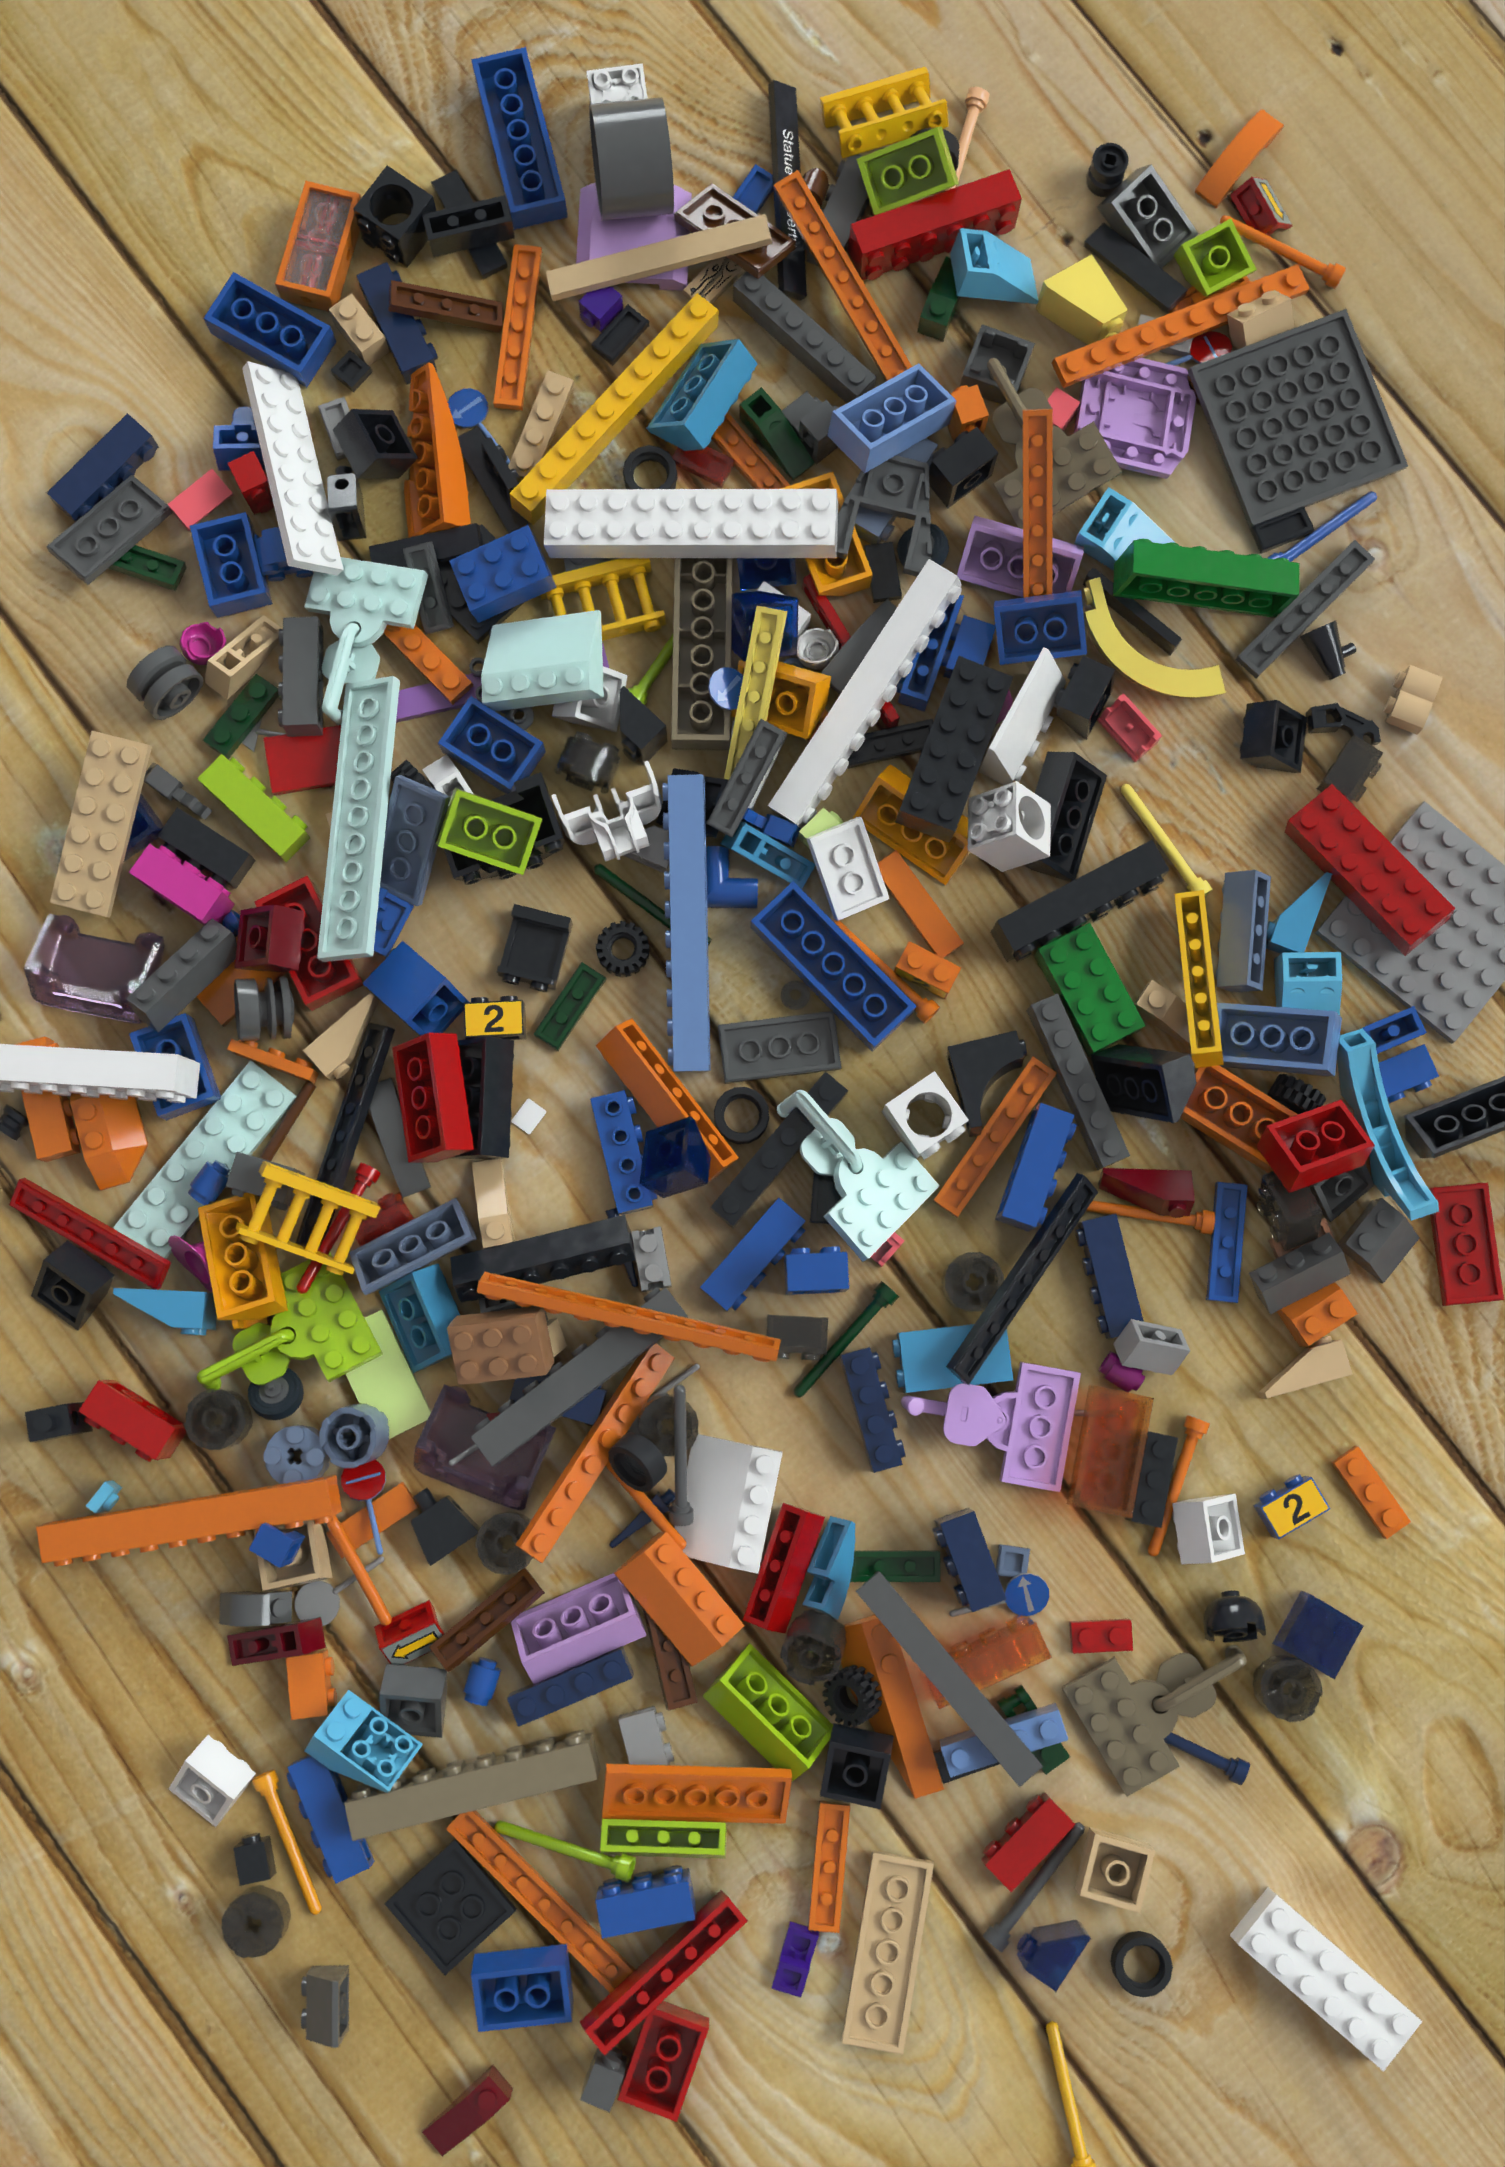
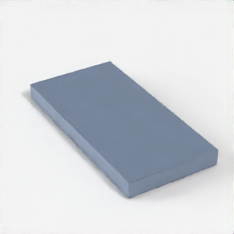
(411, 837)

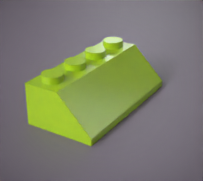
(769, 1712)

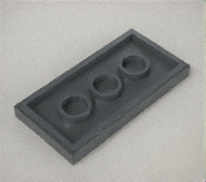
(109, 529)
(779, 1047)

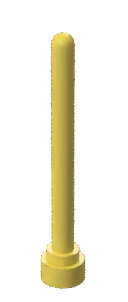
(1164, 842)

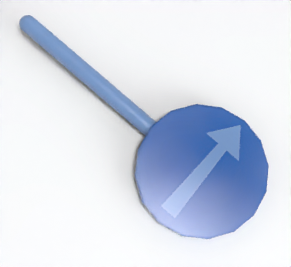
(470, 410)
(725, 687)

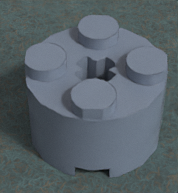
(349, 1450)
(280, 1455)

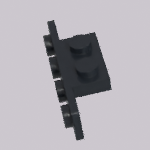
(493, 475)

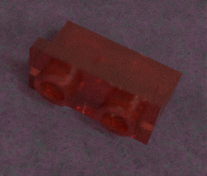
(391, 1215)

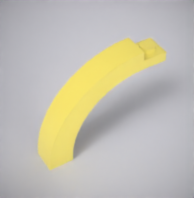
(1135, 666)

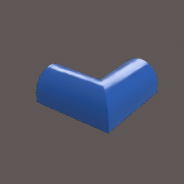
(726, 891)

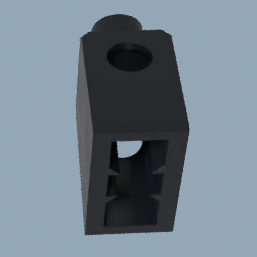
(344, 497)
(55, 1422)
(441, 1525)

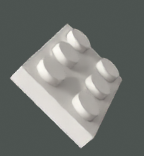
(848, 868)

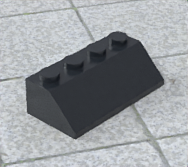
(1074, 794)
(1145, 1081)
(488, 1090)
(1457, 1120)

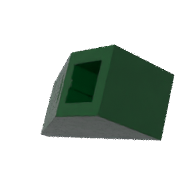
(775, 433)

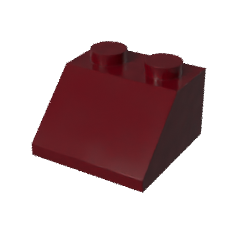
(269, 939)

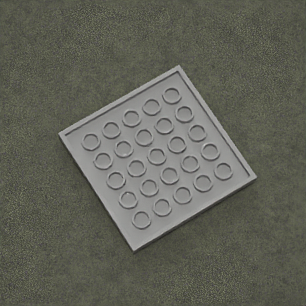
(1464, 959)

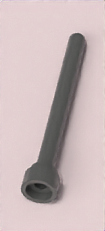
(681, 1512)
(999, 1933)

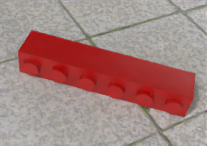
(662, 1972)

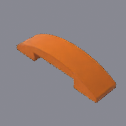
(1237, 157)

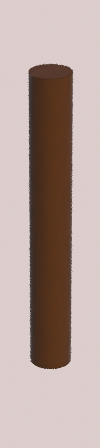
(288, 1121)

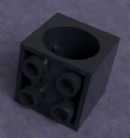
(388, 196)

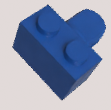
(236, 439)

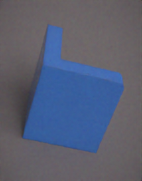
(275, 1545)

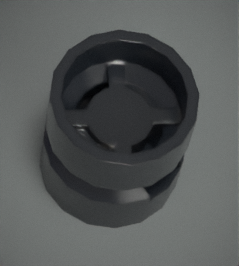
(1107, 169)

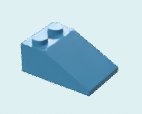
(186, 1310)

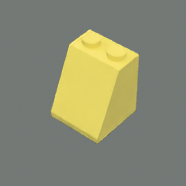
(1082, 302)

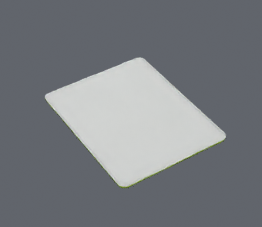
(528, 1116)

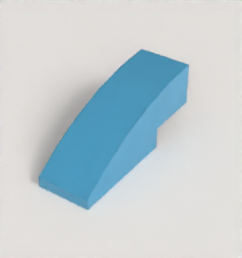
(831, 1568)

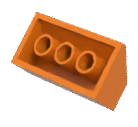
(679, 1599)

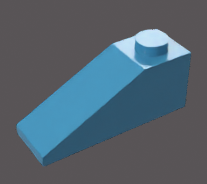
(769, 854)
(1294, 925)

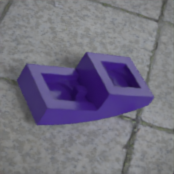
(795, 1959)

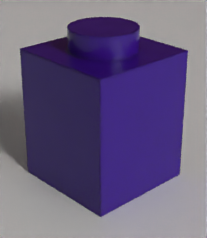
(600, 307)

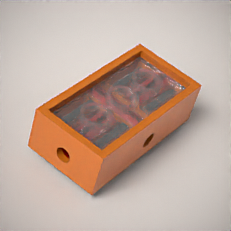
(319, 247)

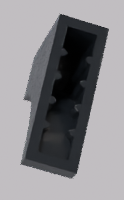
(976, 1068)

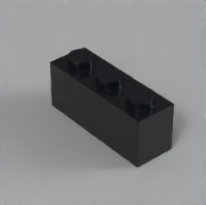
(468, 226)
(206, 849)
(1154, 1479)

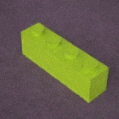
(254, 808)
(663, 1838)

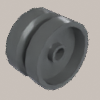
(164, 682)

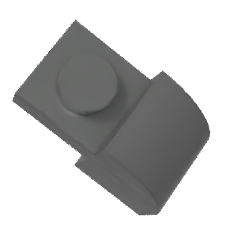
(255, 1608)

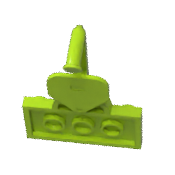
(325, 1327)

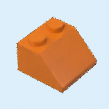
(1317, 1314)

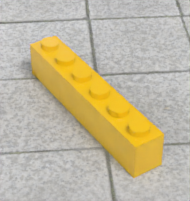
(1198, 979)

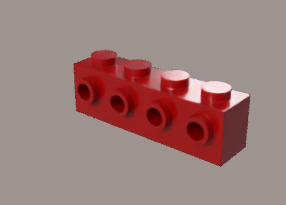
(783, 1568)

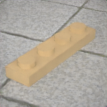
(541, 423)

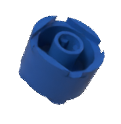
(272, 556)

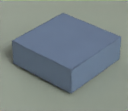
(1012, 1560)

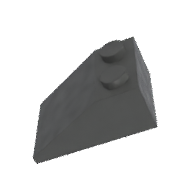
(1148, 216)

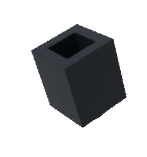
(254, 1859)

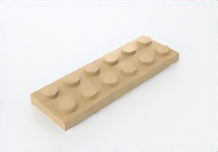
(100, 824)
(887, 1952)

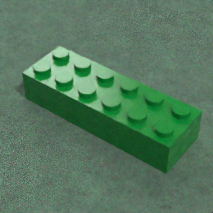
(1206, 578)

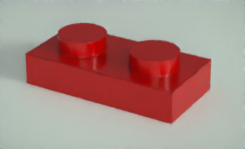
(1101, 1636)

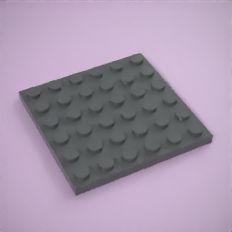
(1297, 418)

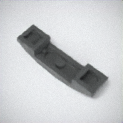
(855, 649)
(389, 1125)

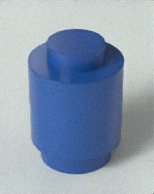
(209, 1182)
(481, 1681)

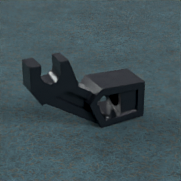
(1343, 719)

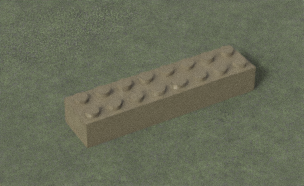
(699, 649)
(473, 1785)

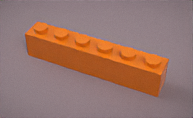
(660, 1089)

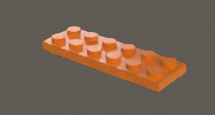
(696, 1793)

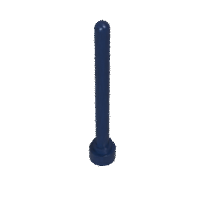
(1235, 1769)

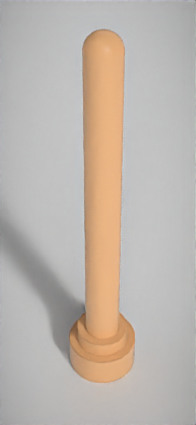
(976, 102)

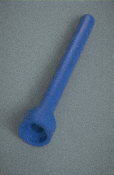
(1327, 528)

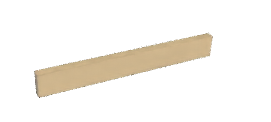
(659, 257)

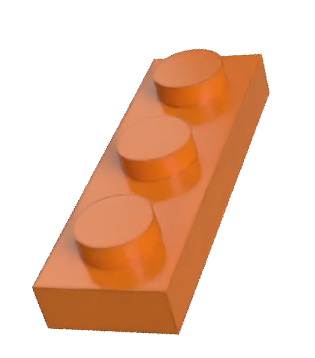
(274, 1059)
(1371, 1492)

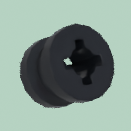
(12, 1122)

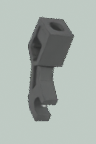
(172, 789)

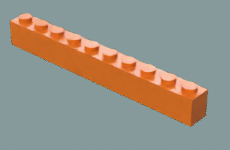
(189, 1519)

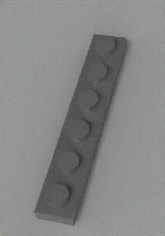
(1305, 609)

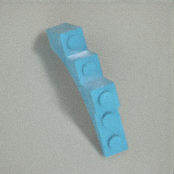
(1389, 1160)

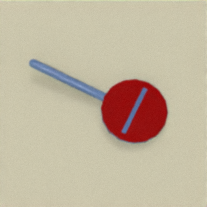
(1206, 347)
(362, 1485)

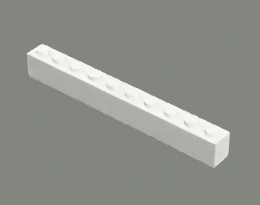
(866, 694)

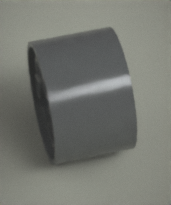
(632, 158)

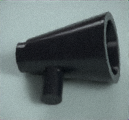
(1327, 650)

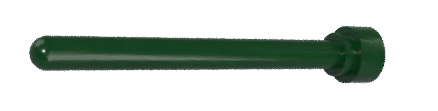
(633, 895)
(882, 1298)

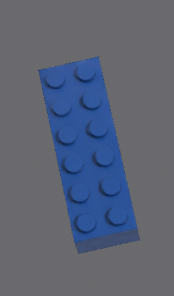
(519, 138)
(832, 966)

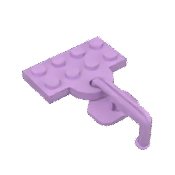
(1025, 1423)

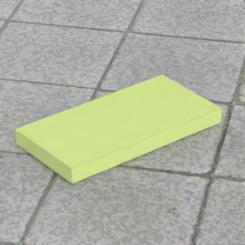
(389, 1381)

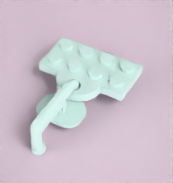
(365, 597)
(875, 1198)

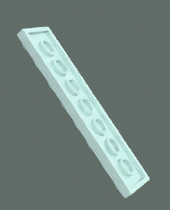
(232, 1125)

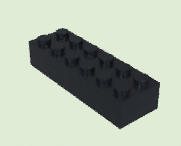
(954, 749)
(1079, 901)

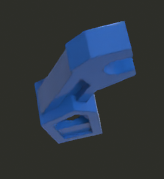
(773, 827)

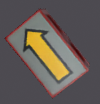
(1260, 206)
(409, 1634)

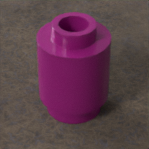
(1119, 1375)

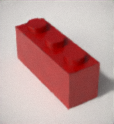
(1027, 1841)

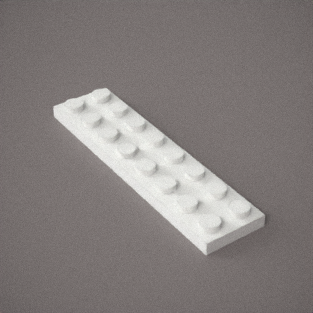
(292, 469)

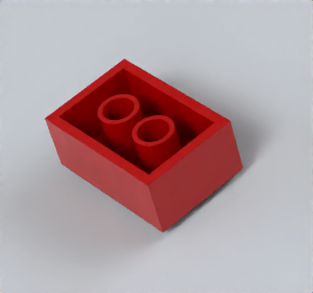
(1315, 1145)
(132, 1420)
(664, 2060)

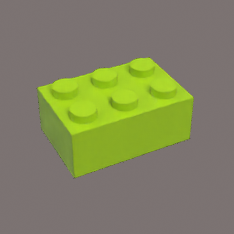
(908, 171)
(488, 831)

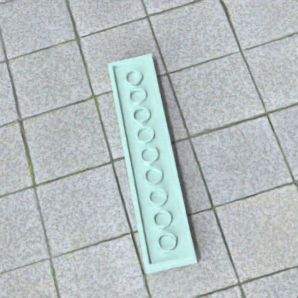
(358, 820)

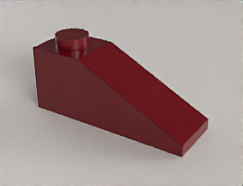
(1152, 1189)
(276, 1641)
(469, 2111)

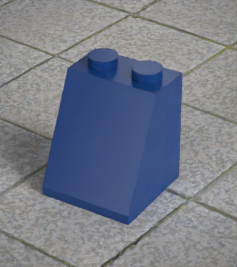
(415, 991)

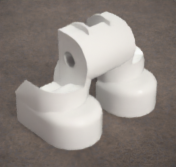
(618, 834)

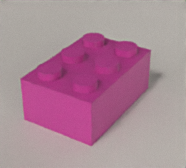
(182, 885)

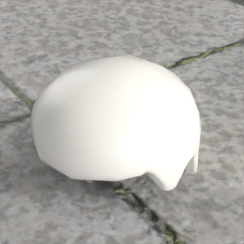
(817, 648)

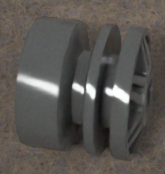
(263, 1009)

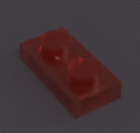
(705, 464)

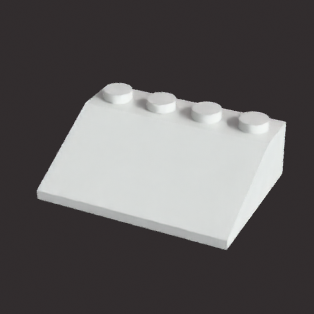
(1024, 722)
(731, 1501)

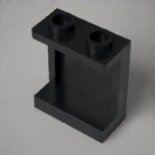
(535, 948)

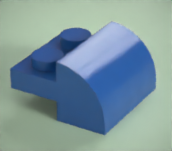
(390, 921)

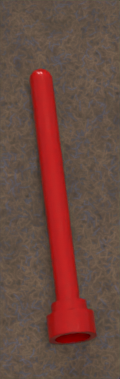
(364, 1179)

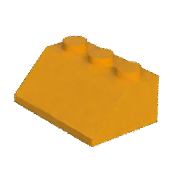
(796, 699)

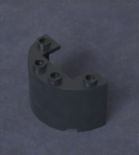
(530, 797)

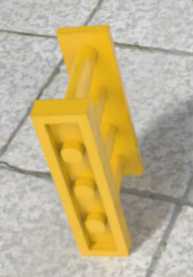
(879, 97)
(609, 574)
(303, 1189)

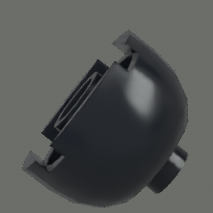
(1234, 1618)

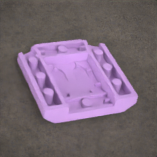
(608, 237)
(1141, 414)

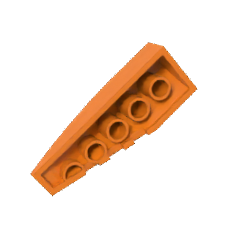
(437, 480)
(899, 1715)

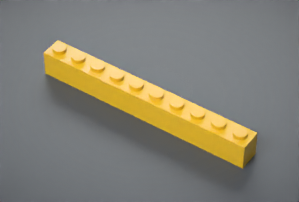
(615, 407)

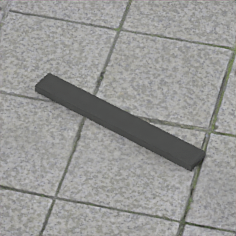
(949, 1678)

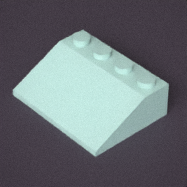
(544, 662)

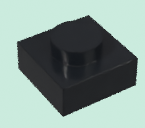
(351, 371)

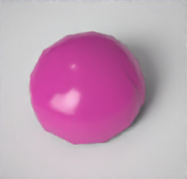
(201, 642)

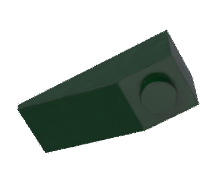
(940, 304)

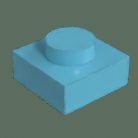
(105, 1497)

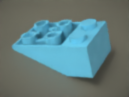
(991, 268)
(1114, 527)
(1308, 980)
(363, 1744)

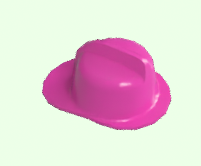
(192, 1258)

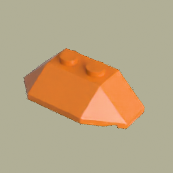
(109, 1137)

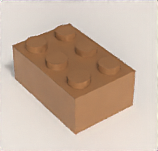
(500, 1345)

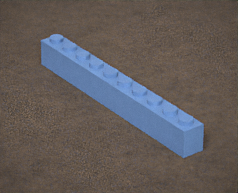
(688, 923)

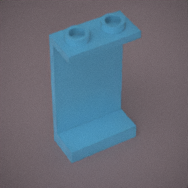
(928, 1352)

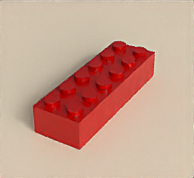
(932, 224)
(1369, 869)

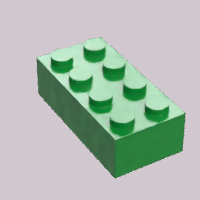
(1089, 989)

